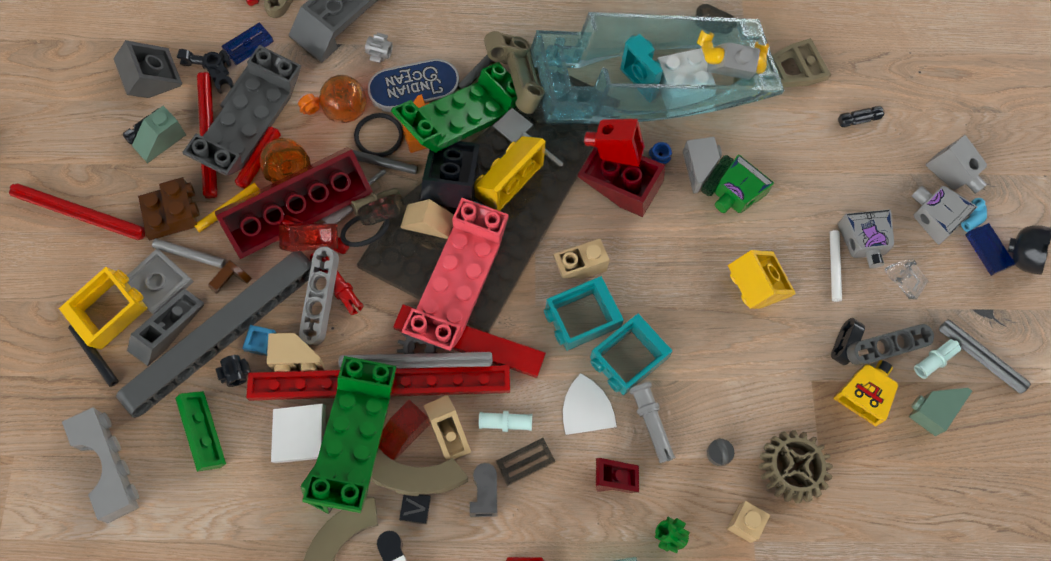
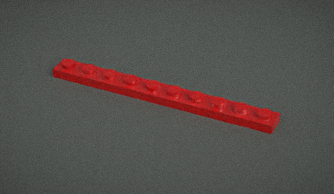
(406, 382)

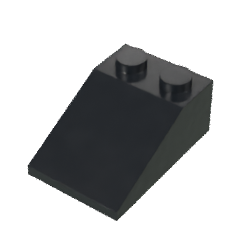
(450, 174)

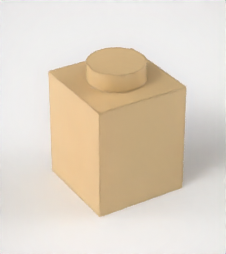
(748, 522)

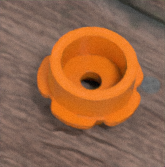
(309, 104)

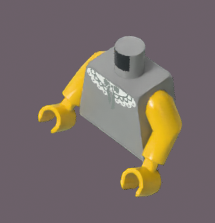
(733, 58)

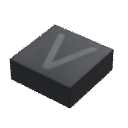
(415, 509)

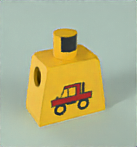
(869, 392)

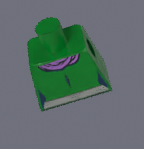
(741, 186)

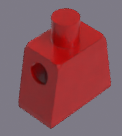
(618, 141)

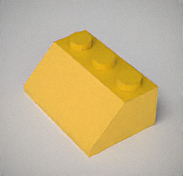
(510, 172)

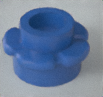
(663, 148)

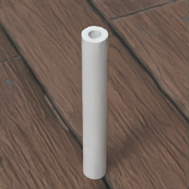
(835, 258)

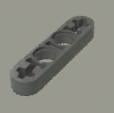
(890, 344)

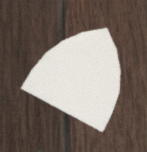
(586, 407)

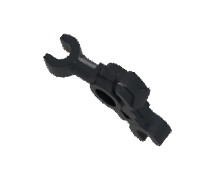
(212, 63)

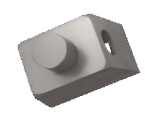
(959, 165)

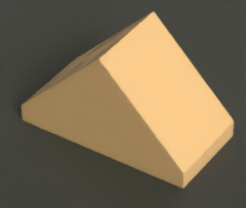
(428, 219)

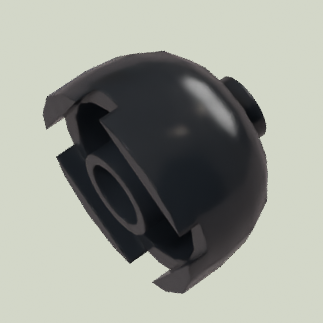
(1031, 248)

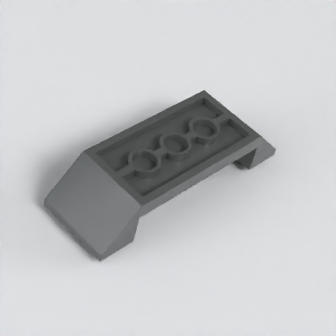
(323, 21)
(247, 113)

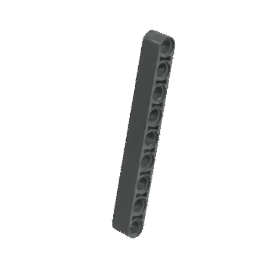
(214, 334)

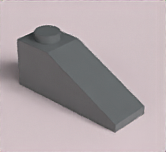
(163, 327)

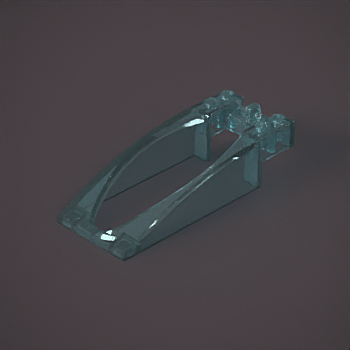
(605, 38)

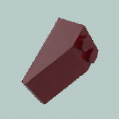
(624, 184)

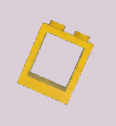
(75, 308)

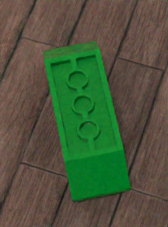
(461, 112)
(351, 436)

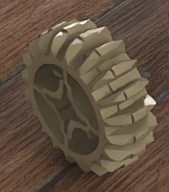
(812, 486)

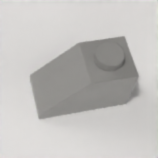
(701, 159)

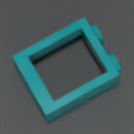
(605, 301)
(647, 337)

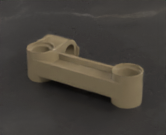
(515, 53)

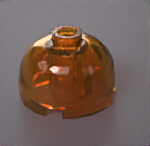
(342, 98)
(282, 158)

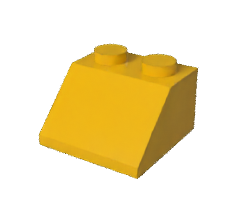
(760, 279)

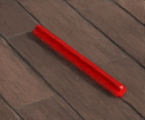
(205, 106)
(77, 211)

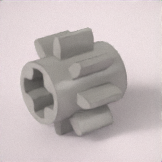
(378, 47)

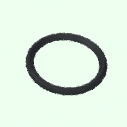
(379, 115)
(364, 242)

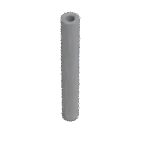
(188, 253)

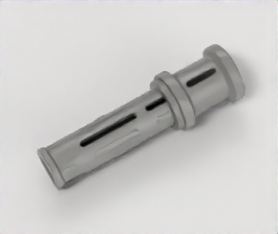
(649, 411)

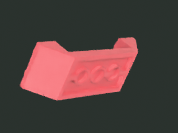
(458, 275)

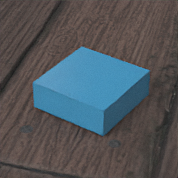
(257, 340)

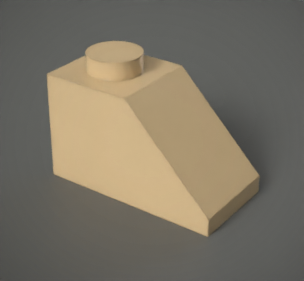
(447, 428)

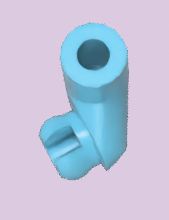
(977, 217)

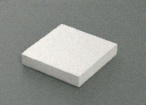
(297, 433)

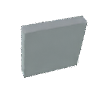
(158, 280)

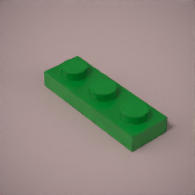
(200, 431)

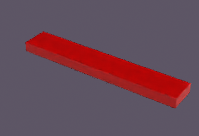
(504, 352)

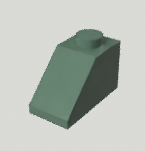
(157, 134)
(938, 409)

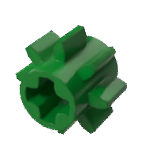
(672, 534)

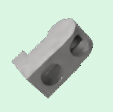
(486, 481)

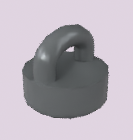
(720, 452)

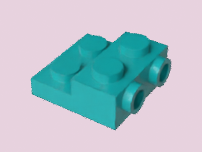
(639, 63)

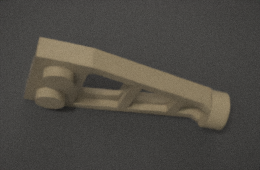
(808, 61)

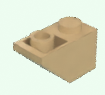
(583, 260)
(290, 352)

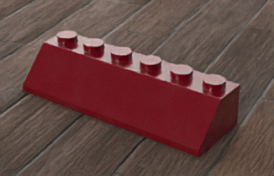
(306, 195)

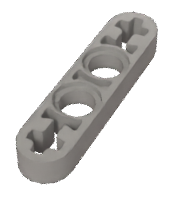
(314, 295)

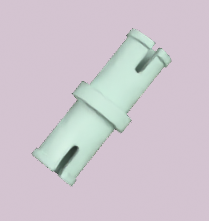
(505, 421)

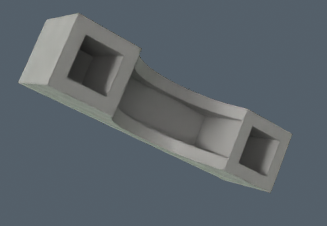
(113, 493)

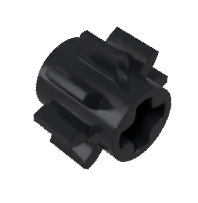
(233, 370)

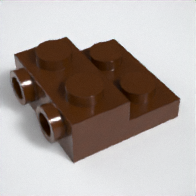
(169, 209)

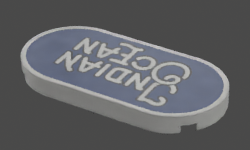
(403, 83)

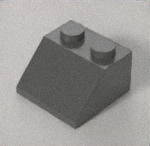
(146, 69)

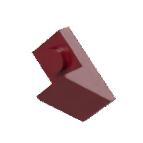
(616, 476)

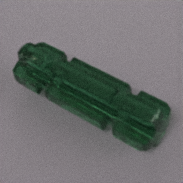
(713, 180)

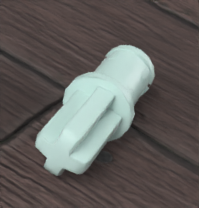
(937, 358)

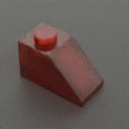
(307, 236)
(402, 430)

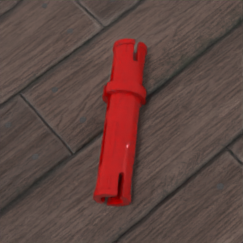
(343, 291)

